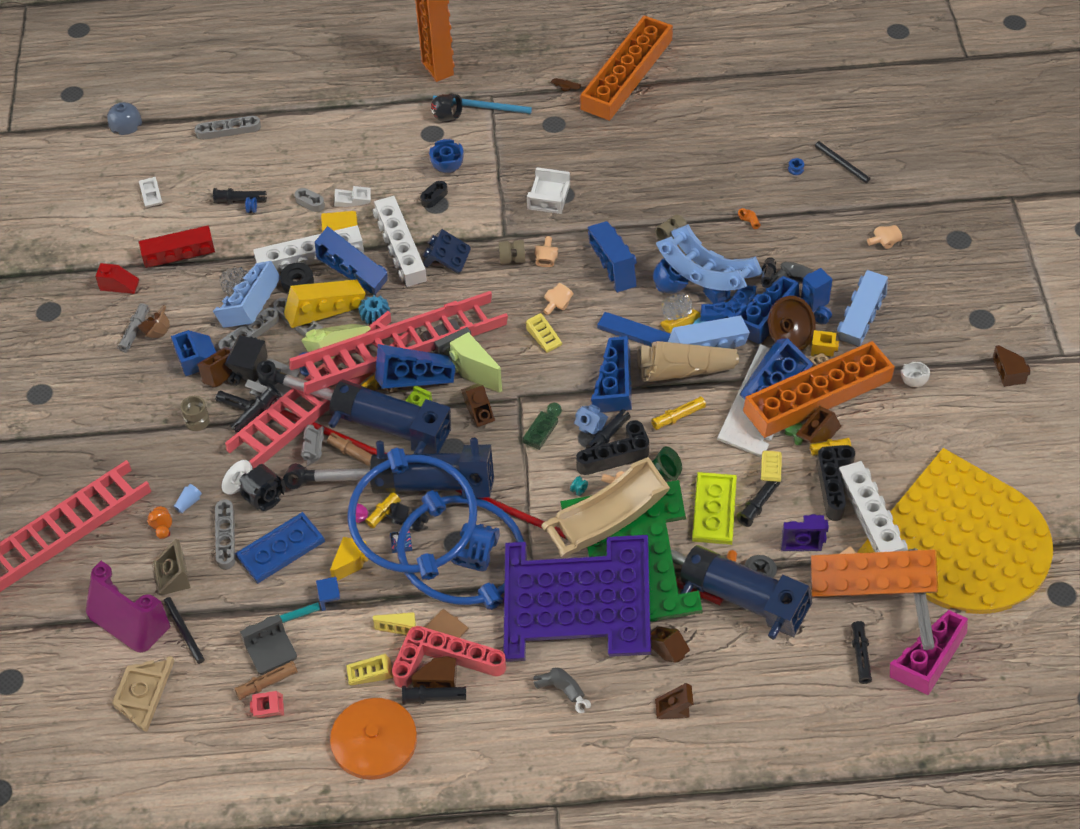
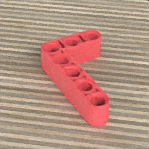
(449, 644)

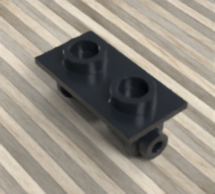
(400, 514)

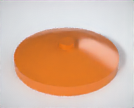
(373, 738)

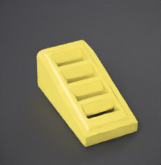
(537, 323)
(771, 466)
(395, 623)
(377, 662)

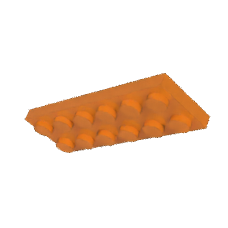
(874, 573)

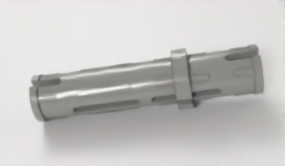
(132, 329)

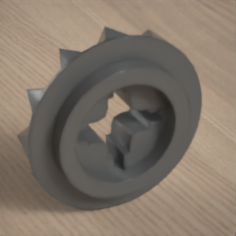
(762, 561)

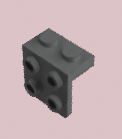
(442, 345)
(268, 644)

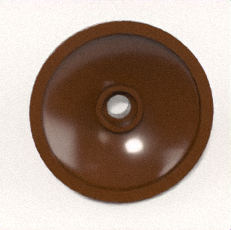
(797, 318)

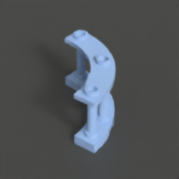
(712, 269)

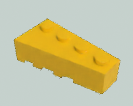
(321, 300)

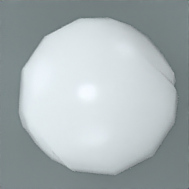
(915, 374)

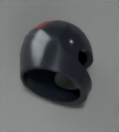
(442, 106)

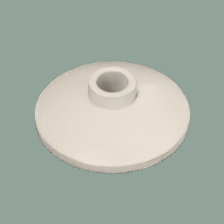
(231, 482)

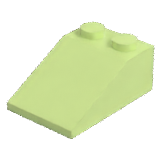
(324, 337)
(475, 363)

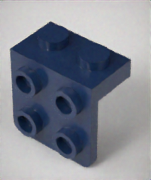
(446, 250)

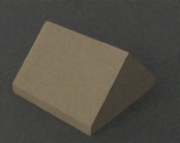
(171, 570)

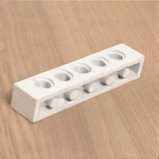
(400, 241)
(302, 249)
(871, 508)

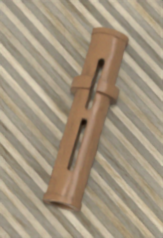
(348, 448)
(265, 680)

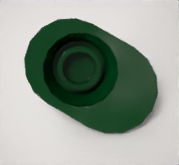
(668, 464)

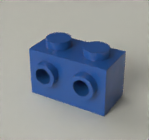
(816, 289)

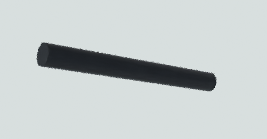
(842, 162)
(184, 630)

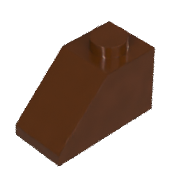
(1010, 366)
(213, 369)
(820, 426)
(669, 644)
(437, 673)

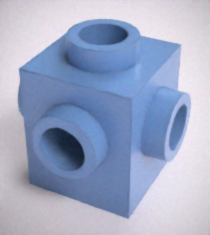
(590, 419)

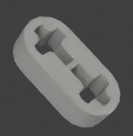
(311, 197)

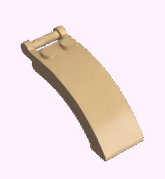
(608, 509)

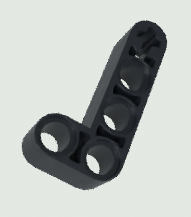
(634, 449)
(828, 463)

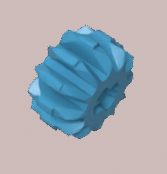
(373, 308)

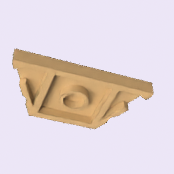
(142, 690)

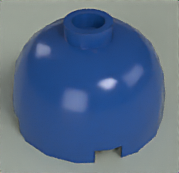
(446, 156)
(668, 279)

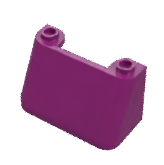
(133, 623)

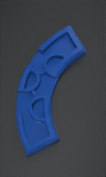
(722, 310)

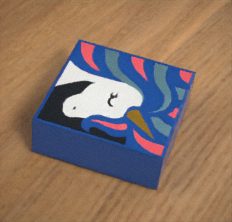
(394, 537)

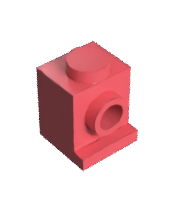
(259, 701)

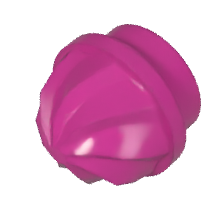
(361, 513)

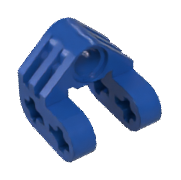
(480, 545)

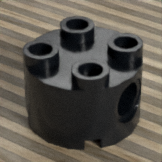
(262, 487)

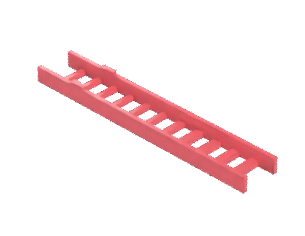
(358, 342)
(287, 401)
(82, 528)

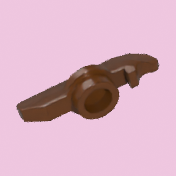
(565, 85)

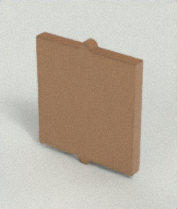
(447, 624)

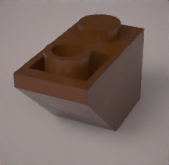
(478, 404)

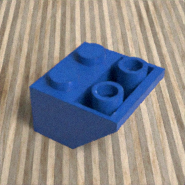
(192, 349)

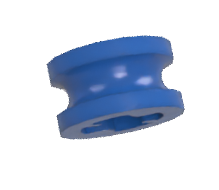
(796, 170)
(251, 205)
(822, 315)

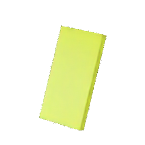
(714, 508)

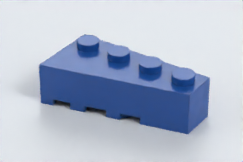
(613, 255)
(349, 261)
(757, 312)
(411, 367)
(614, 380)

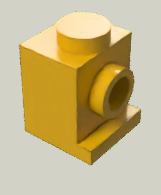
(824, 343)

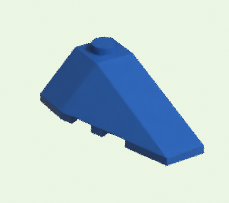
(778, 364)

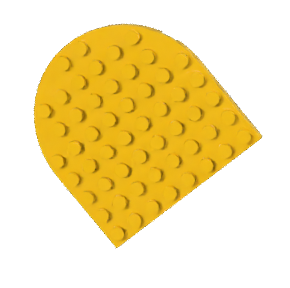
(985, 535)

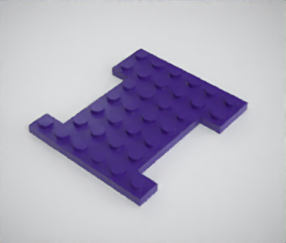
(579, 598)

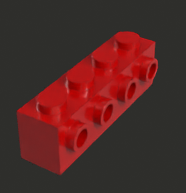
(176, 246)

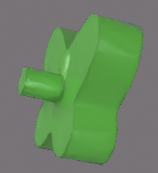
(792, 430)

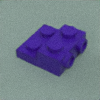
(805, 535)

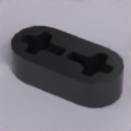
(433, 195)

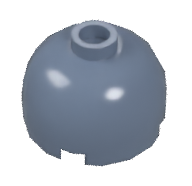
(124, 118)

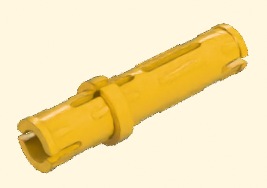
(682, 411)

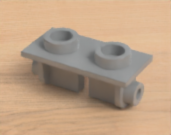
(312, 450)

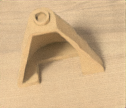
(680, 360)

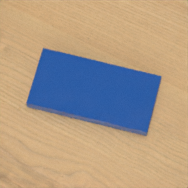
(280, 547)

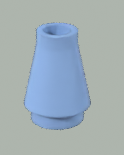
(187, 498)

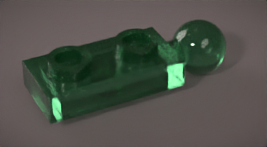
(543, 426)

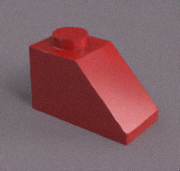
(116, 279)

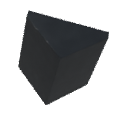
(245, 357)

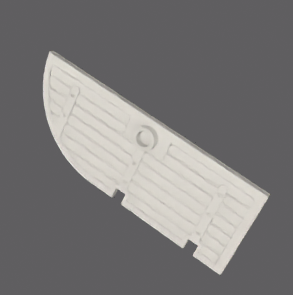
(738, 428)

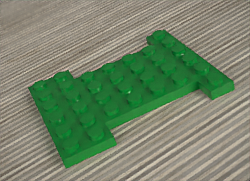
(664, 596)

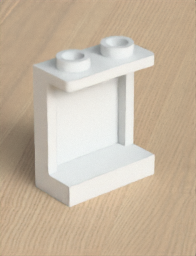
(549, 190)

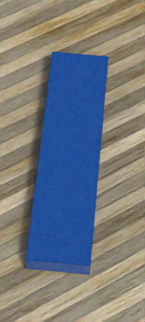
(634, 330)

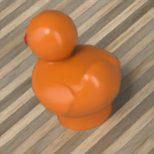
(160, 521)

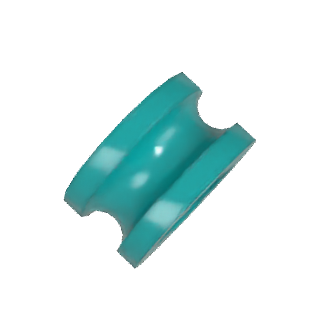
(579, 486)

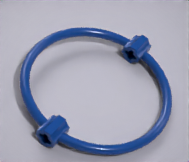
(435, 506)
(426, 563)

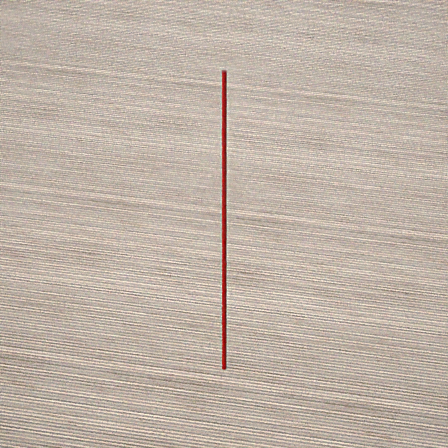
(507, 509)

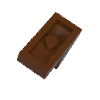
(675, 703)

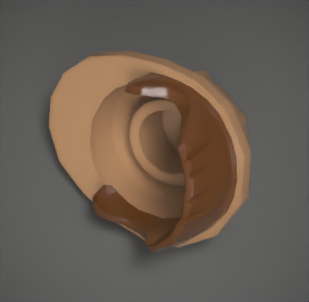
(156, 326)

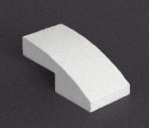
(150, 192)
(356, 197)

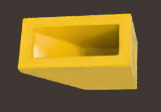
(347, 559)

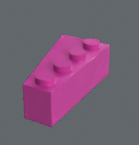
(922, 667)

